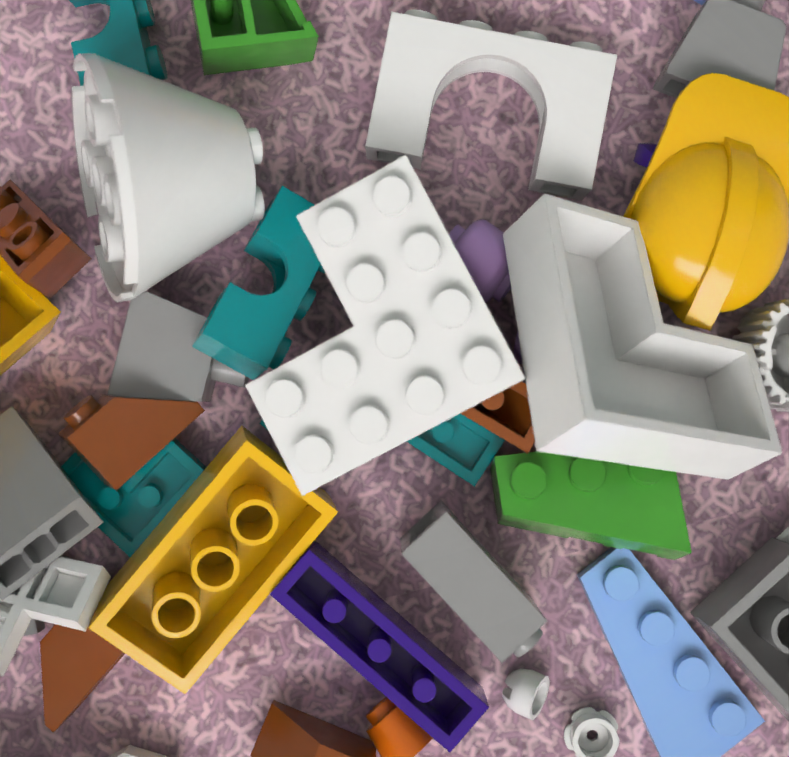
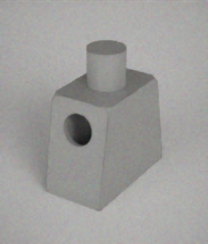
(726, 40)
(158, 356)

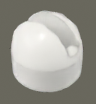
(526, 692)

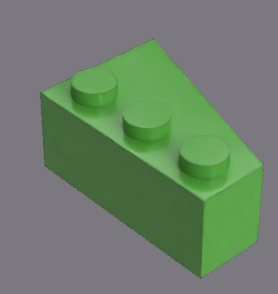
(251, 34)
(591, 501)

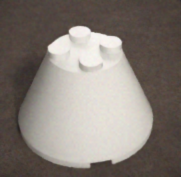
(163, 170)

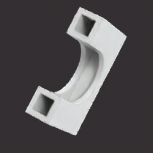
(564, 82)

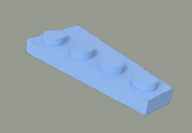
(673, 677)

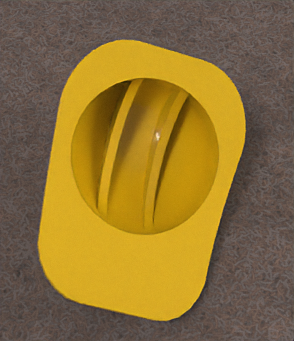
(716, 198)

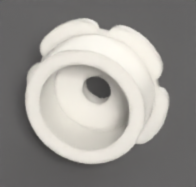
(588, 719)

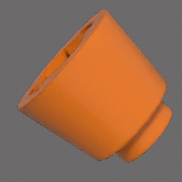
(395, 732)

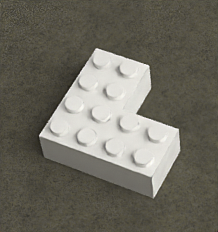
(416, 341)
(606, 367)

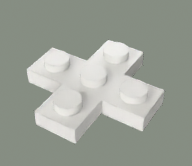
(59, 594)

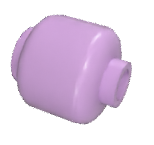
(485, 258)

